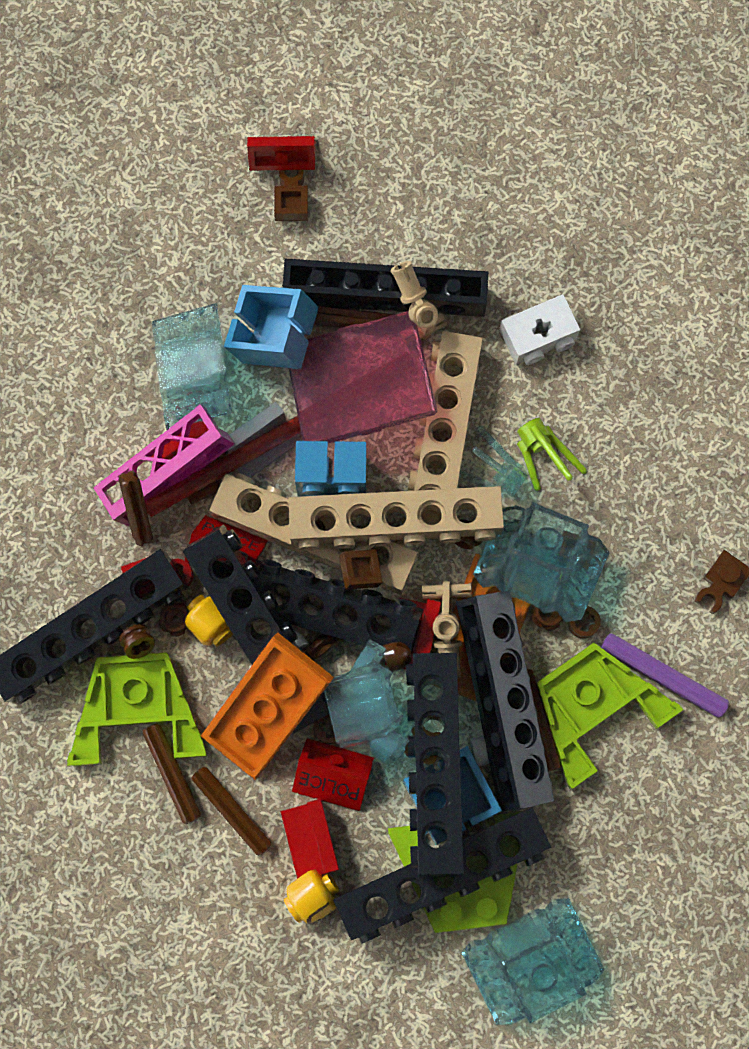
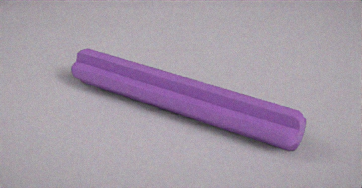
(665, 675)

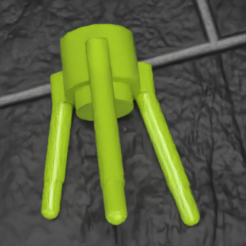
(539, 437)

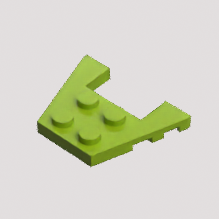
(588, 692)
(134, 694)
(478, 909)

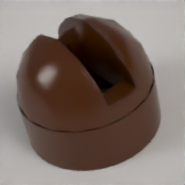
(397, 655)

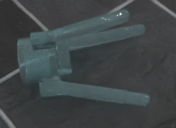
(508, 475)

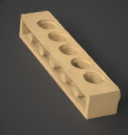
(463, 352)
(238, 489)
(483, 501)

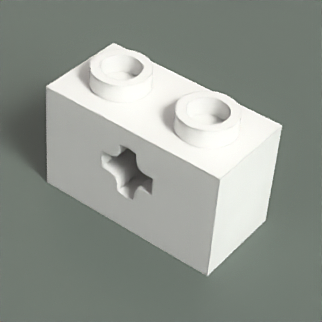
(548, 316)

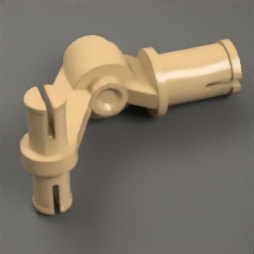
(421, 311)
(447, 624)

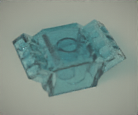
(192, 364)
(544, 560)
(365, 707)
(534, 964)

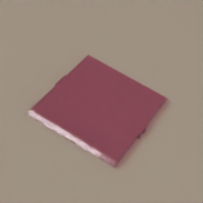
(362, 380)

